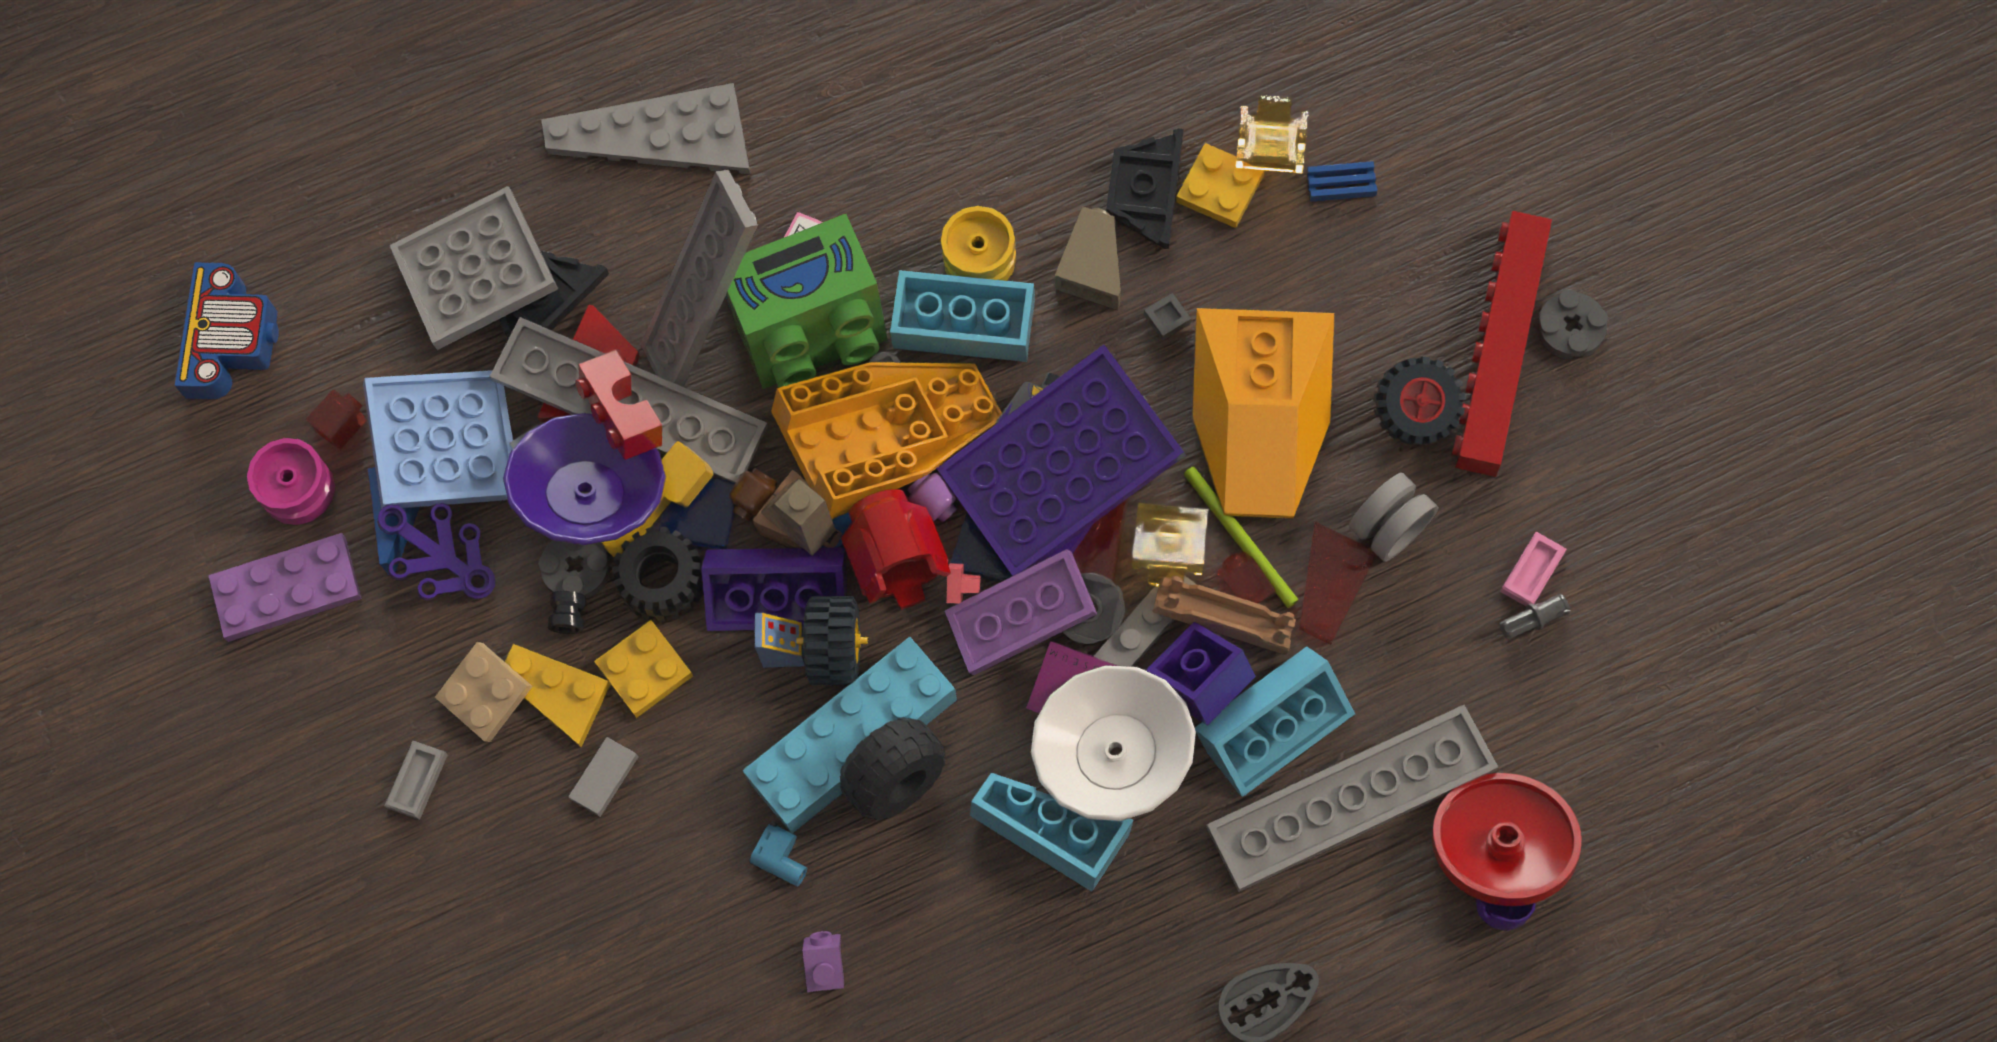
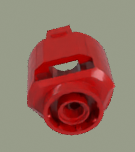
(893, 548)

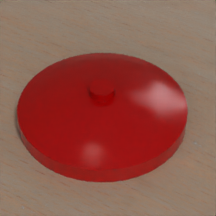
(1506, 839)

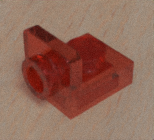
(1245, 578)

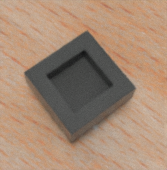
(1167, 316)

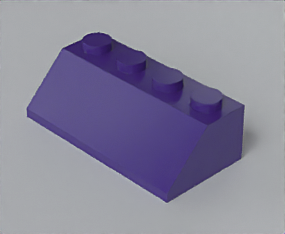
(767, 582)

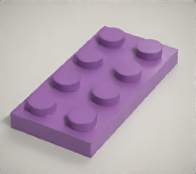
(284, 587)
(1020, 612)

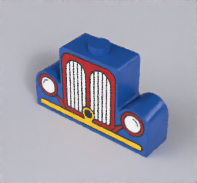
(222, 332)

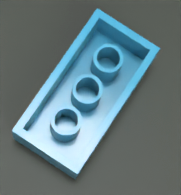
(962, 316)

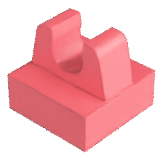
(960, 583)

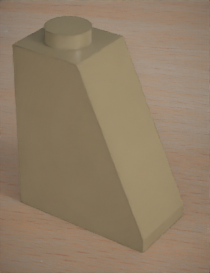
(1091, 260)
(801, 515)

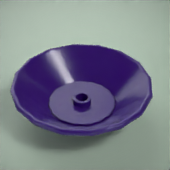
(574, 457)

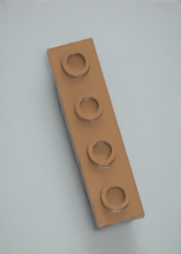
(1224, 614)

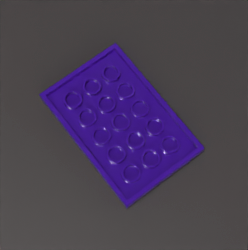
(1060, 461)

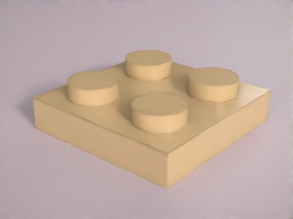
(483, 691)

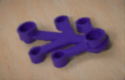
(441, 555)

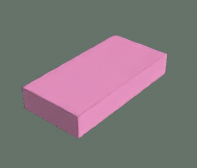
(1533, 569)

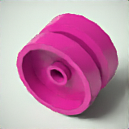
(291, 481)

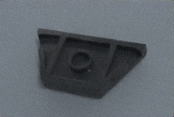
(1145, 186)
(573, 284)

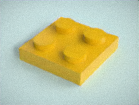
(1218, 186)
(643, 668)

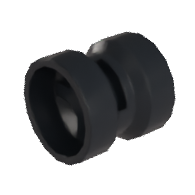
(566, 612)

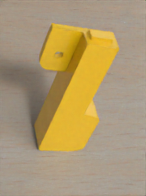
(685, 478)

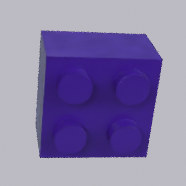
(1203, 671)

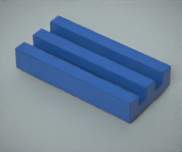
(1355, 173)

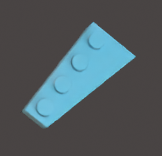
(1048, 831)

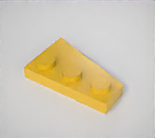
(560, 691)

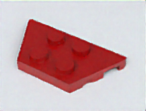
(600, 335)

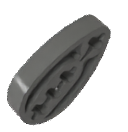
(1251, 985)

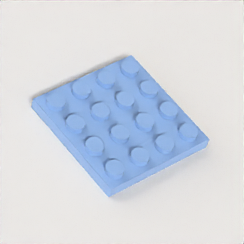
(438, 438)

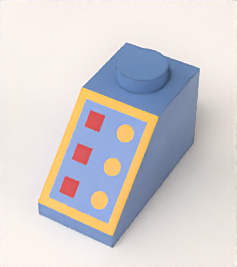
(777, 641)

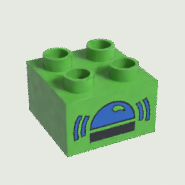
(807, 303)

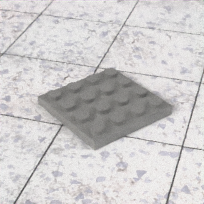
(473, 267)

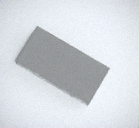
(603, 776)
(416, 780)

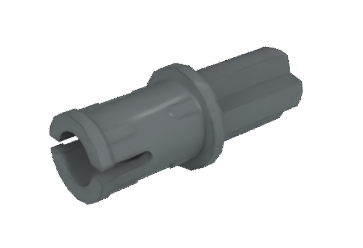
(1535, 616)

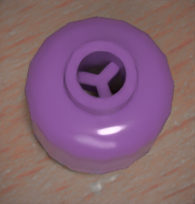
(933, 494)

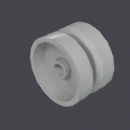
(1393, 516)

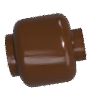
(751, 493)

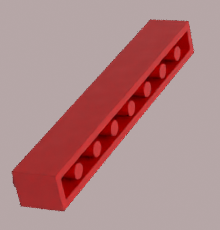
(1503, 343)

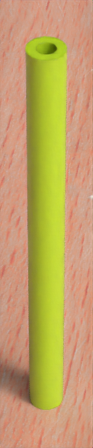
(1240, 536)

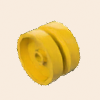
(979, 244)

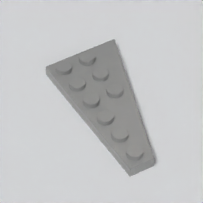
(665, 131)

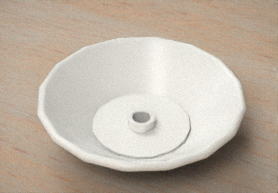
(1109, 711)

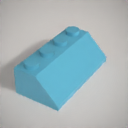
(1276, 720)

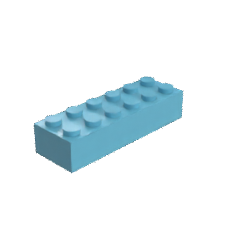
(804, 767)

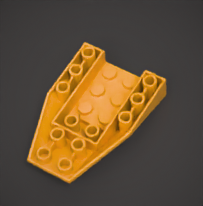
(1262, 404)
(881, 425)

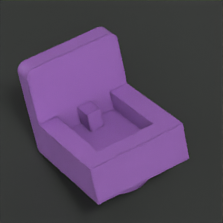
(823, 961)

